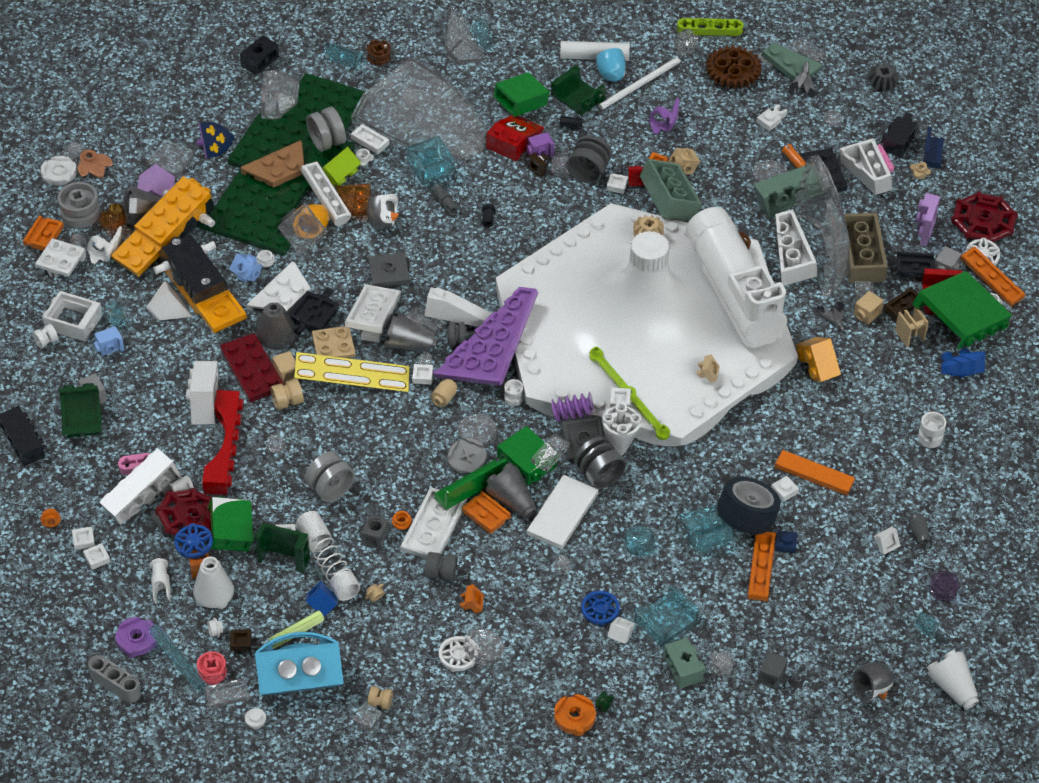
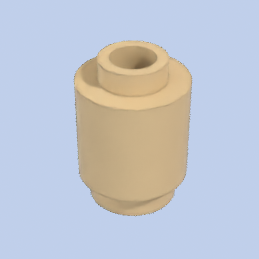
(444, 393)

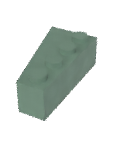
(779, 192)

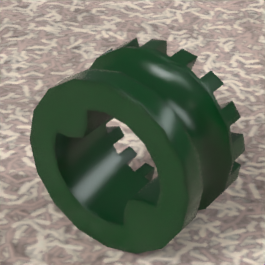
(604, 701)

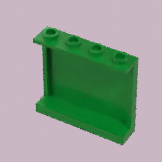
(965, 308)

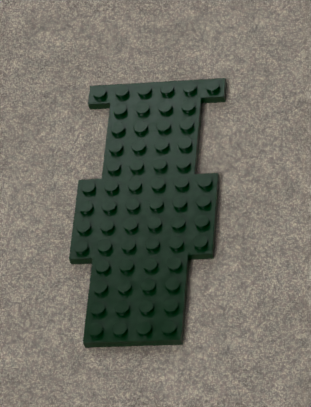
(251, 208)

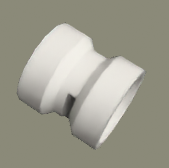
(45, 336)
(513, 392)

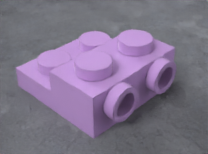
(927, 217)

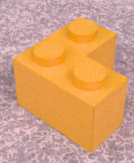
(820, 356)

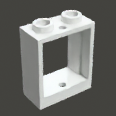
(65, 300)

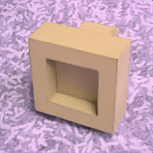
(709, 368)

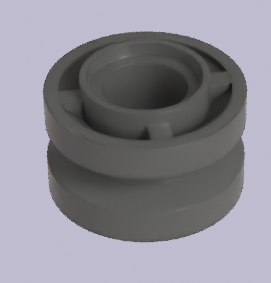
(456, 333)

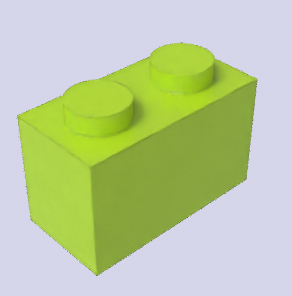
(341, 166)

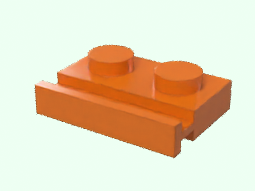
(42, 233)
(486, 512)

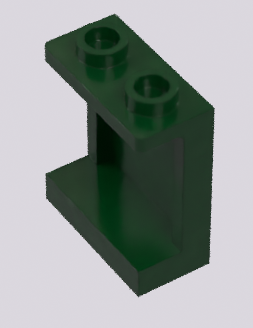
(80, 410)

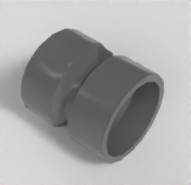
(441, 566)

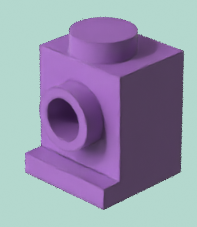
(540, 145)

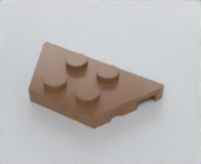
(277, 166)

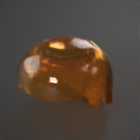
(113, 217)

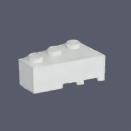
(867, 165)
(202, 391)

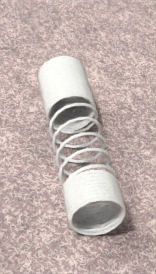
(342, 583)

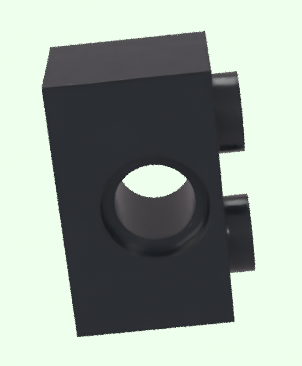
(259, 55)

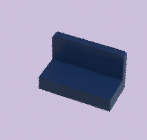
(933, 150)

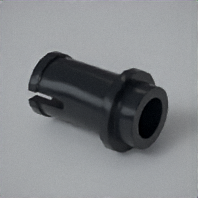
(571, 122)
(488, 212)

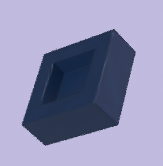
(786, 541)

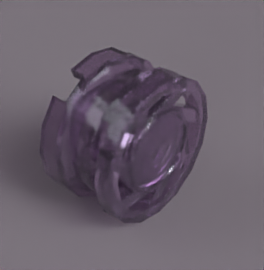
(944, 586)

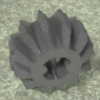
(883, 77)

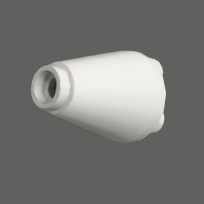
(621, 426)
(212, 585)
(955, 679)

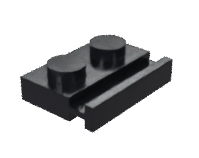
(913, 264)

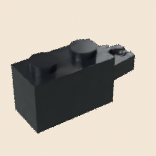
(899, 135)

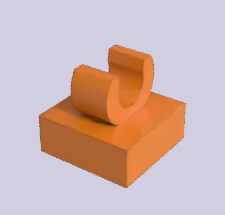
(473, 599)

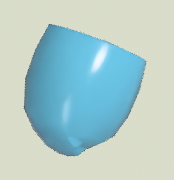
(611, 64)

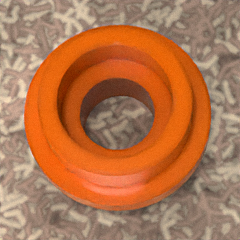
(401, 516)
(50, 518)

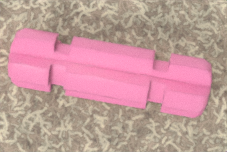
(890, 166)

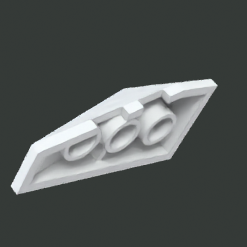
(450, 307)

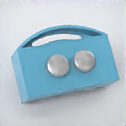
(298, 665)

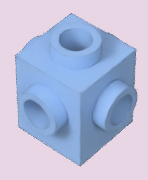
(246, 267)

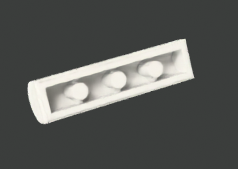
(589, 50)
(326, 193)

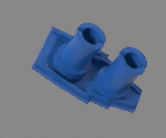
(964, 365)

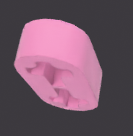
(132, 460)

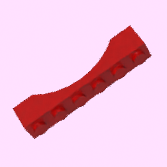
(217, 472)

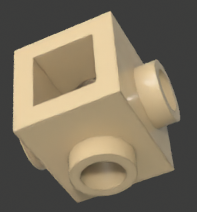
(686, 158)

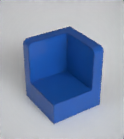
(321, 598)

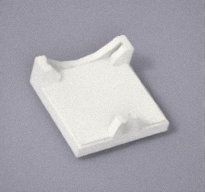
(60, 258)

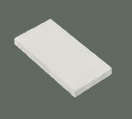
(373, 308)
(562, 512)
(431, 527)

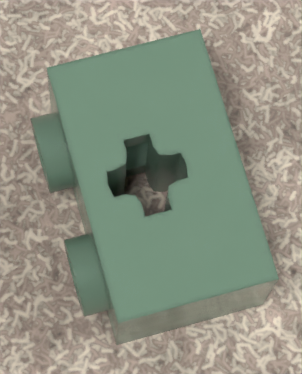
(683, 663)

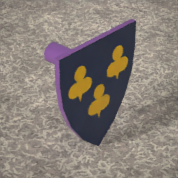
(214, 139)

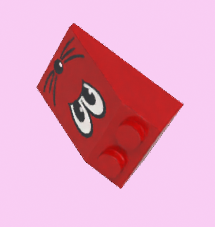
(511, 136)

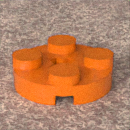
(570, 724)

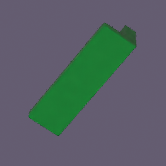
(468, 485)

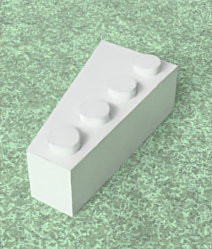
(795, 255)
(141, 486)

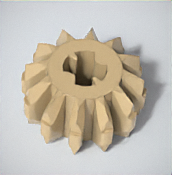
(648, 224)

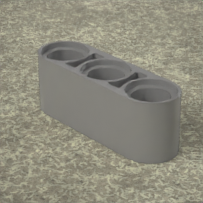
(117, 686)

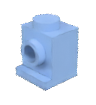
(108, 341)

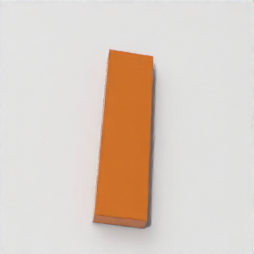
(992, 276)
(814, 472)
(761, 566)

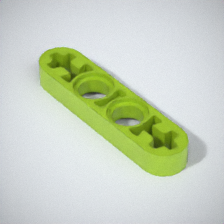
(710, 26)

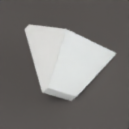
(167, 304)

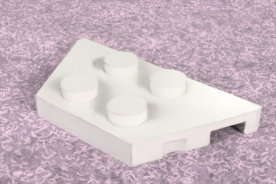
(284, 289)

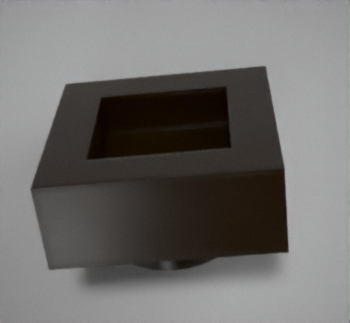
(240, 640)

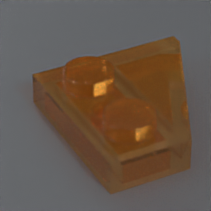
(355, 198)

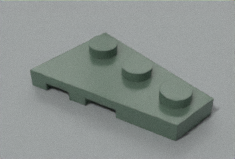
(788, 61)

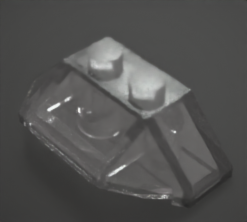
(278, 94)

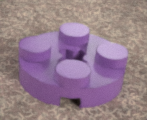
(131, 646)

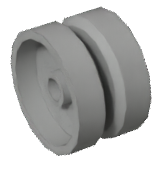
(326, 129)
(78, 205)
(329, 476)

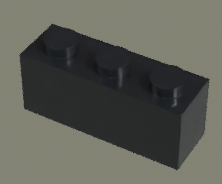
(22, 435)

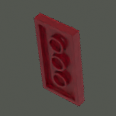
(250, 366)

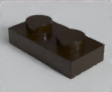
(901, 303)

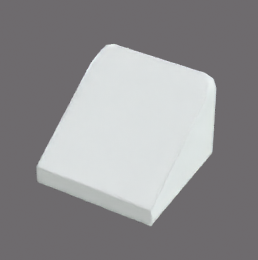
(621, 629)

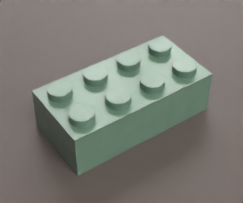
(670, 190)

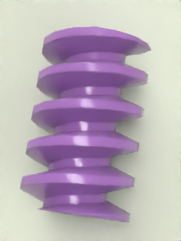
(573, 407)

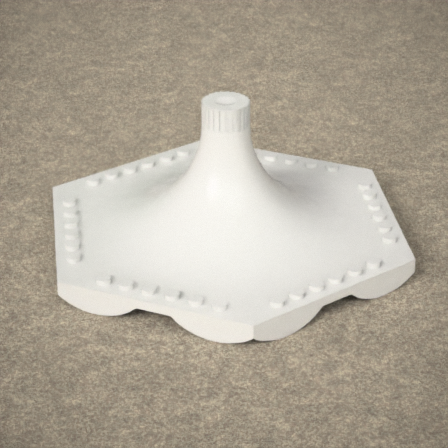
(649, 316)

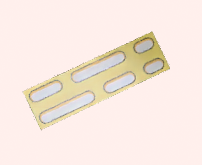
(352, 372)

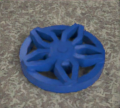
(193, 541)
(600, 608)

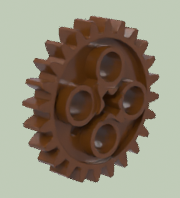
(733, 67)

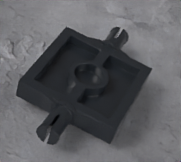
(313, 311)

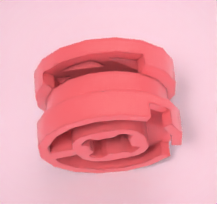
(212, 667)

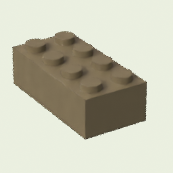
(866, 248)

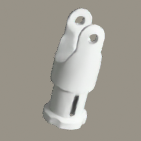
(160, 578)

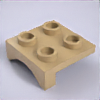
(334, 342)

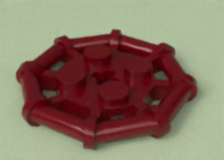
(988, 206)
(185, 503)

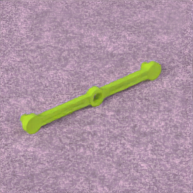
(662, 430)

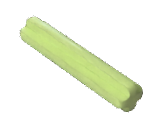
(301, 626)

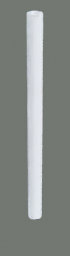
(639, 83)

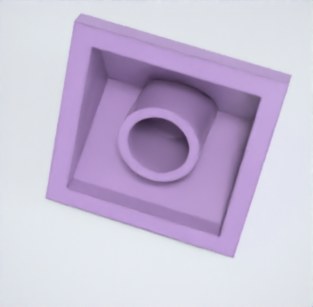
(156, 180)

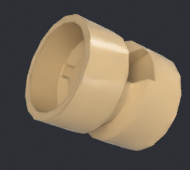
(286, 394)

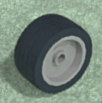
(748, 505)

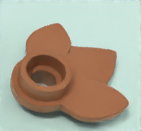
(94, 165)

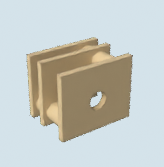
(907, 325)

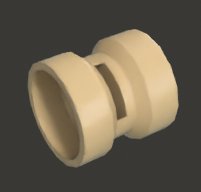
(380, 697)

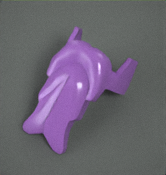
(671, 117)

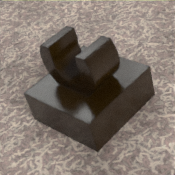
(537, 164)

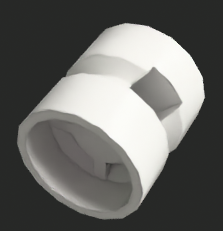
(932, 429)

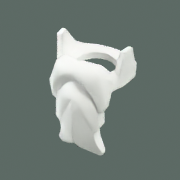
(109, 248)

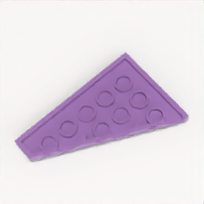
(492, 347)

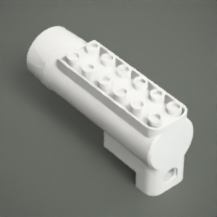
(742, 287)

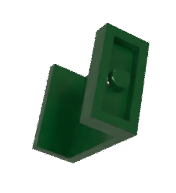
(575, 92)
(283, 542)

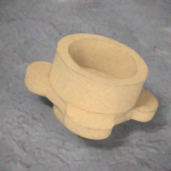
(920, 170)
(374, 592)

